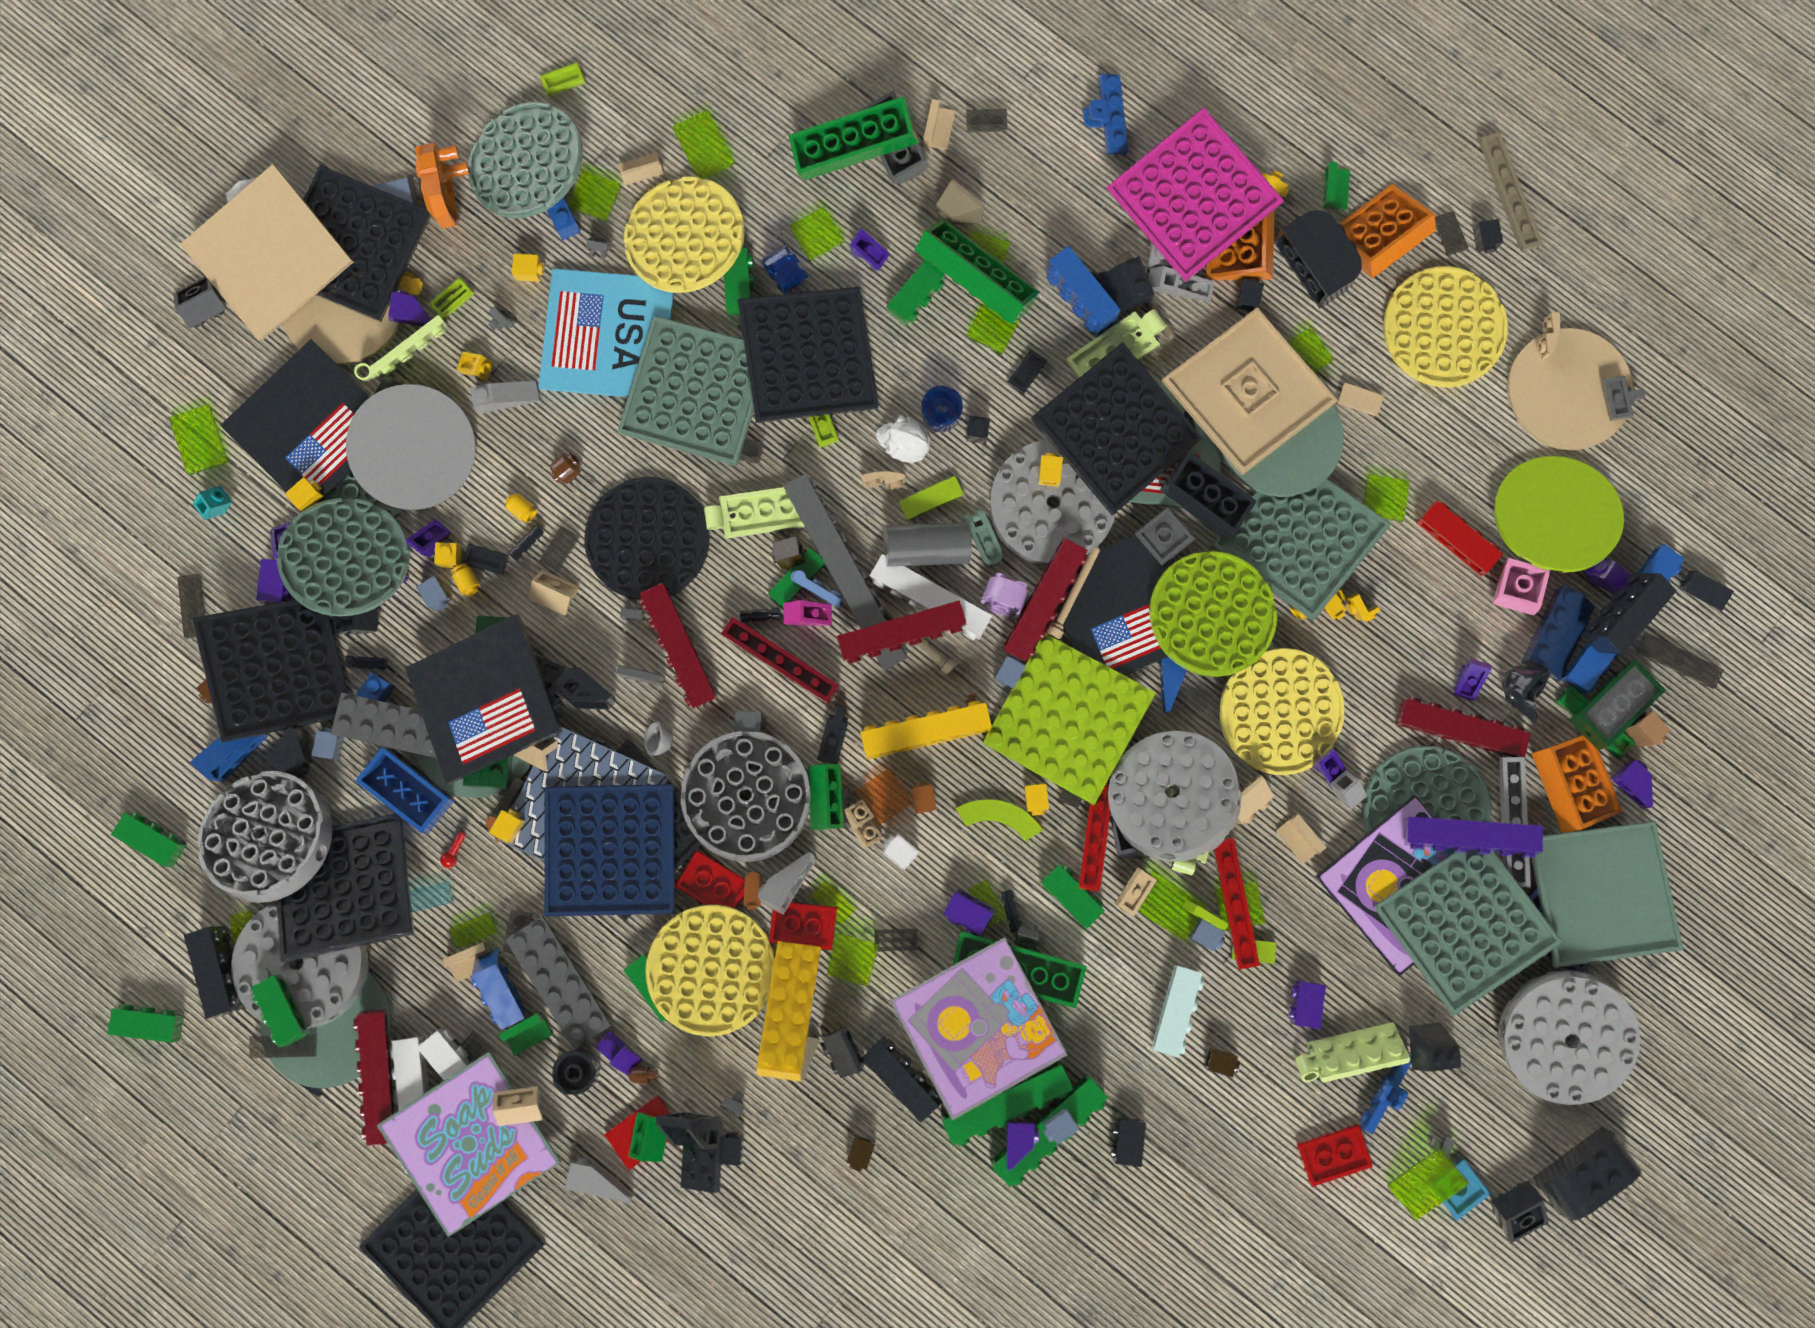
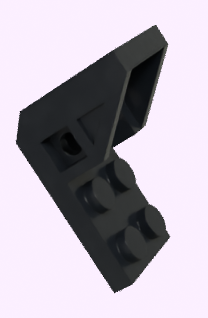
(587, 695)
(702, 1147)

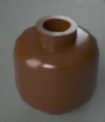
(565, 468)

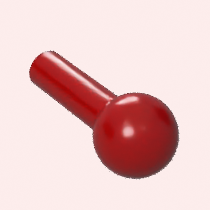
(449, 858)

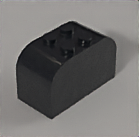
(1320, 255)
(1588, 1175)

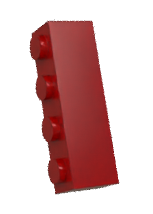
(1459, 538)

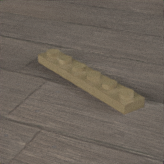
(1510, 191)

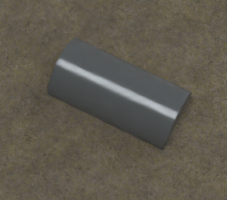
(904, 163)
(927, 544)

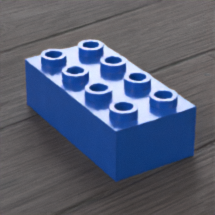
(1082, 291)
(405, 790)

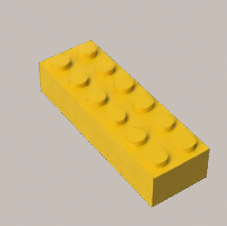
(926, 731)
(788, 1011)

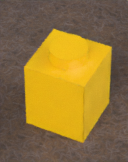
(527, 267)
(1050, 470)
(304, 494)
(448, 555)
(1036, 799)
(507, 825)

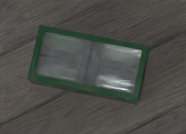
(1617, 705)

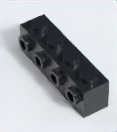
(902, 1079)

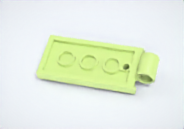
(1124, 332)
(404, 351)
(755, 513)
(1353, 1053)

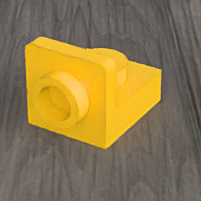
(475, 365)

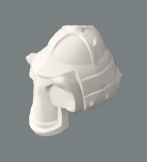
(904, 439)

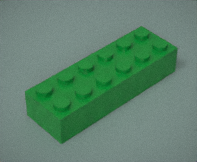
(854, 138)
(977, 271)
(1048, 976)
(1013, 1102)
(1081, 1103)

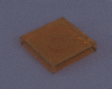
(884, 796)

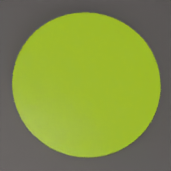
(1558, 514)
(1213, 613)

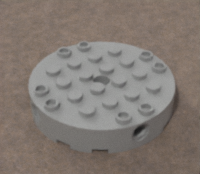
(1026, 521)
(1179, 825)
(738, 827)
(265, 837)
(320, 989)
(1587, 1063)

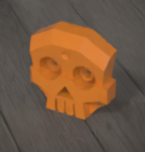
(437, 181)

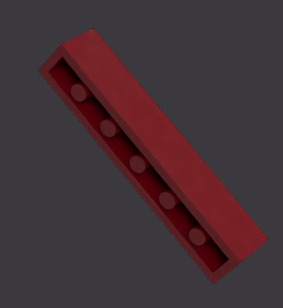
(1045, 598)
(901, 631)
(678, 646)
(780, 660)
(1462, 728)
(375, 1072)

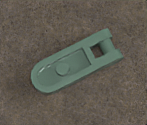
(984, 538)

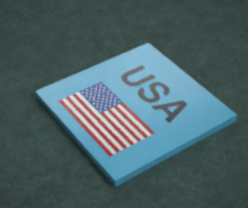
(597, 331)

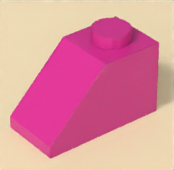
(807, 613)

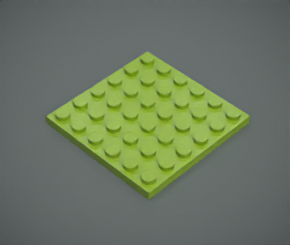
(1069, 718)

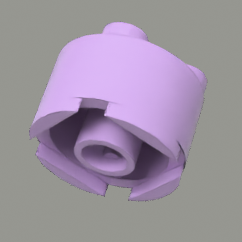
(1005, 595)

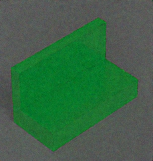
(1336, 187)
(527, 1033)
(647, 1140)

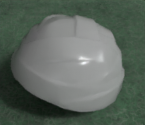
(658, 738)

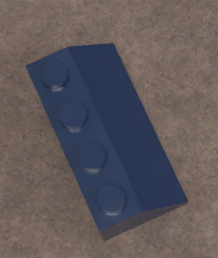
(1559, 631)

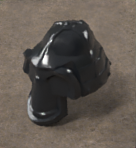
(1523, 686)

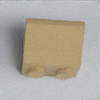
(1255, 796)

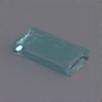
(431, 897)

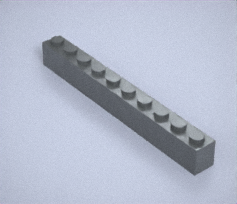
(839, 561)

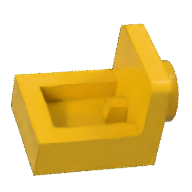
(1357, 608)

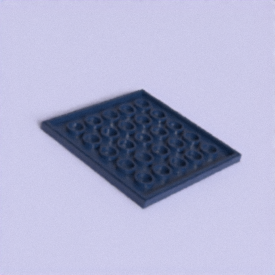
(609, 850)

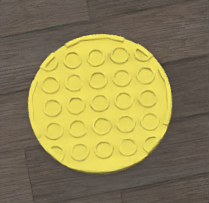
(684, 234)
(1445, 326)
(1282, 712)
(710, 970)

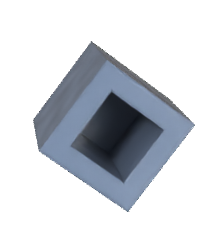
(434, 594)
(1010, 672)
(327, 745)
(1207, 935)
(1060, 1127)

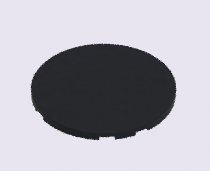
(646, 537)

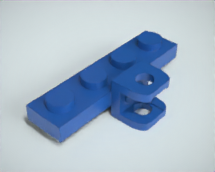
(1110, 114)
(1388, 1095)

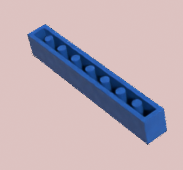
(1589, 663)

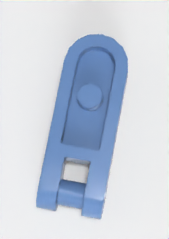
(817, 588)

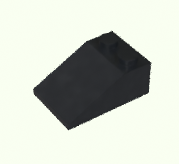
(843, 1052)

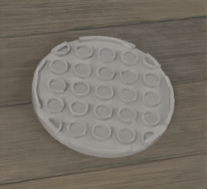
(410, 447)

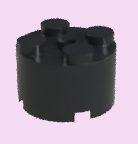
(564, 1067)

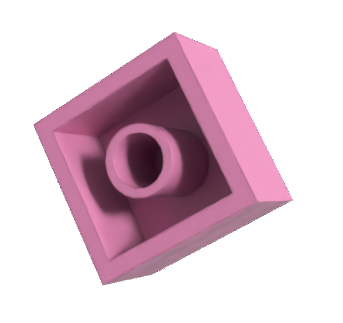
(1521, 586)

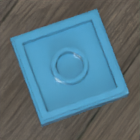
(1468, 1197)

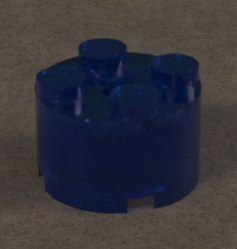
(783, 269)
(946, 398)

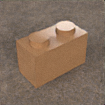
(1648, 730)

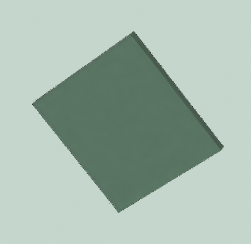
(1606, 894)

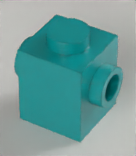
(212, 502)

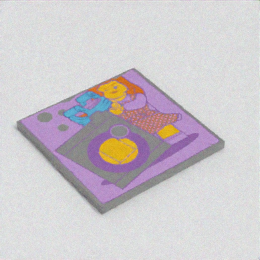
(978, 1028)

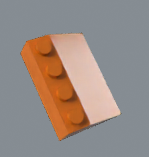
(1388, 228)
(1248, 256)
(1576, 784)

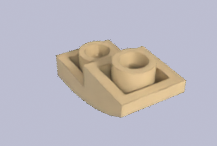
(1549, 341)
(891, 479)
(862, 824)

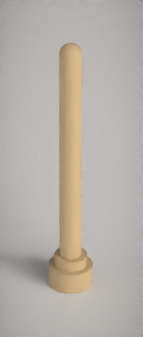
(1055, 629)

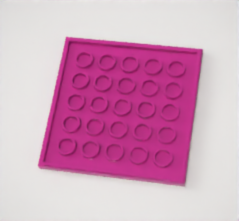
(1194, 194)

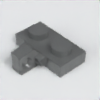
(1620, 397)

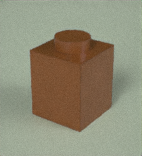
(923, 798)

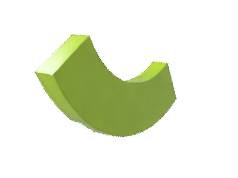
(999, 812)

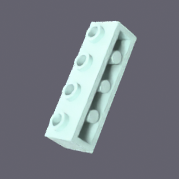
(1177, 1010)

